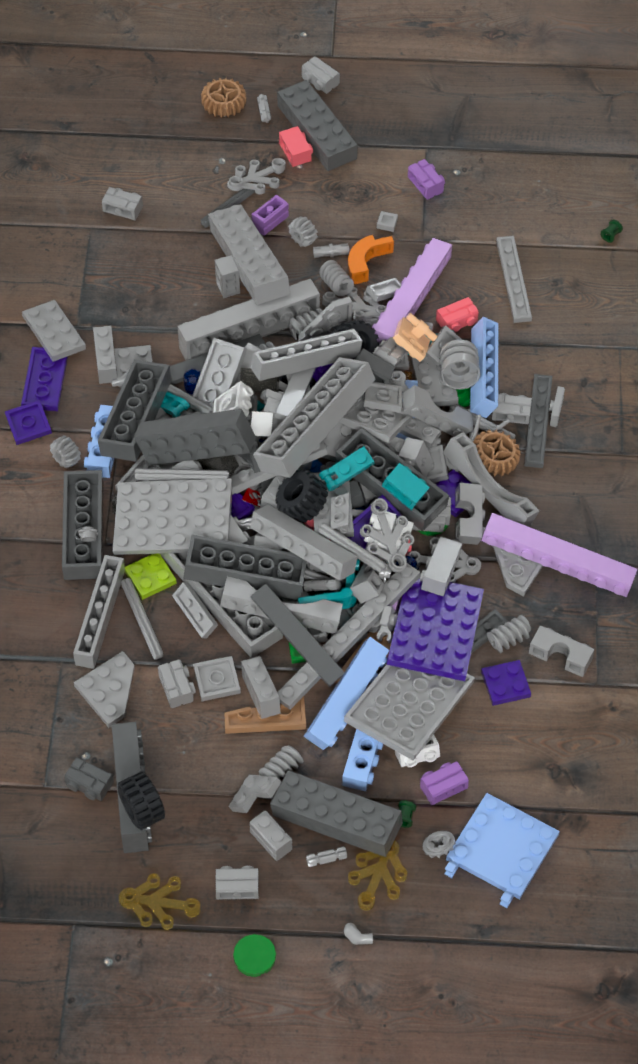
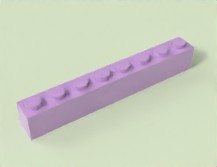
(414, 287)
(559, 555)

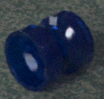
(190, 380)

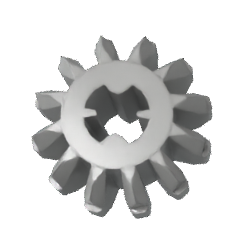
(303, 231)
(65, 451)

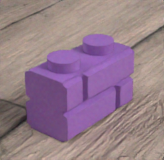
(426, 179)
(270, 214)
(444, 782)

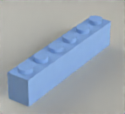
(485, 392)
(346, 693)

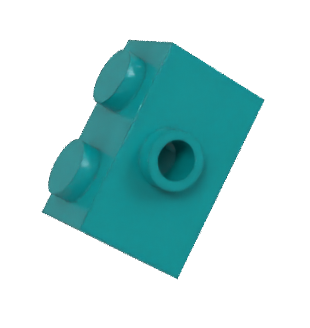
(405, 486)

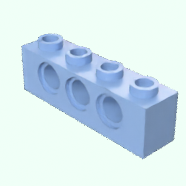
(95, 460)
(360, 777)

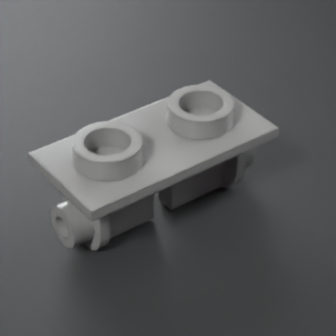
(340, 513)

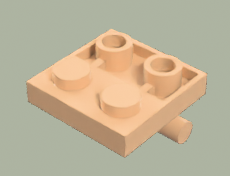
(412, 336)

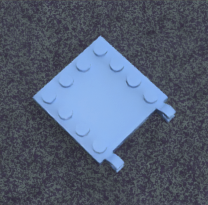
(502, 847)

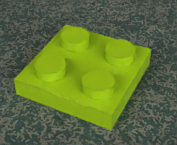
(150, 575)

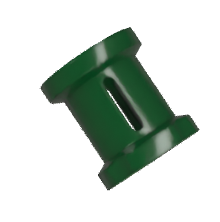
(613, 228)
(407, 809)

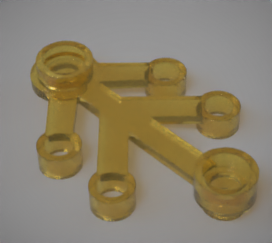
(378, 870)
(157, 901)

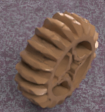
(223, 97)
(506, 456)

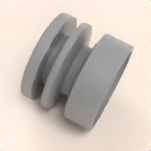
(460, 364)

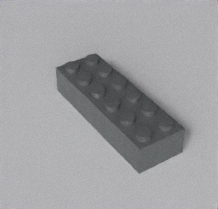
(322, 129)
(136, 403)
(195, 437)
(385, 462)
(82, 508)
(215, 559)
(129, 761)
(336, 813)

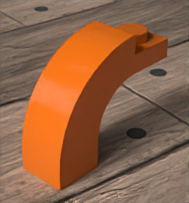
(364, 251)

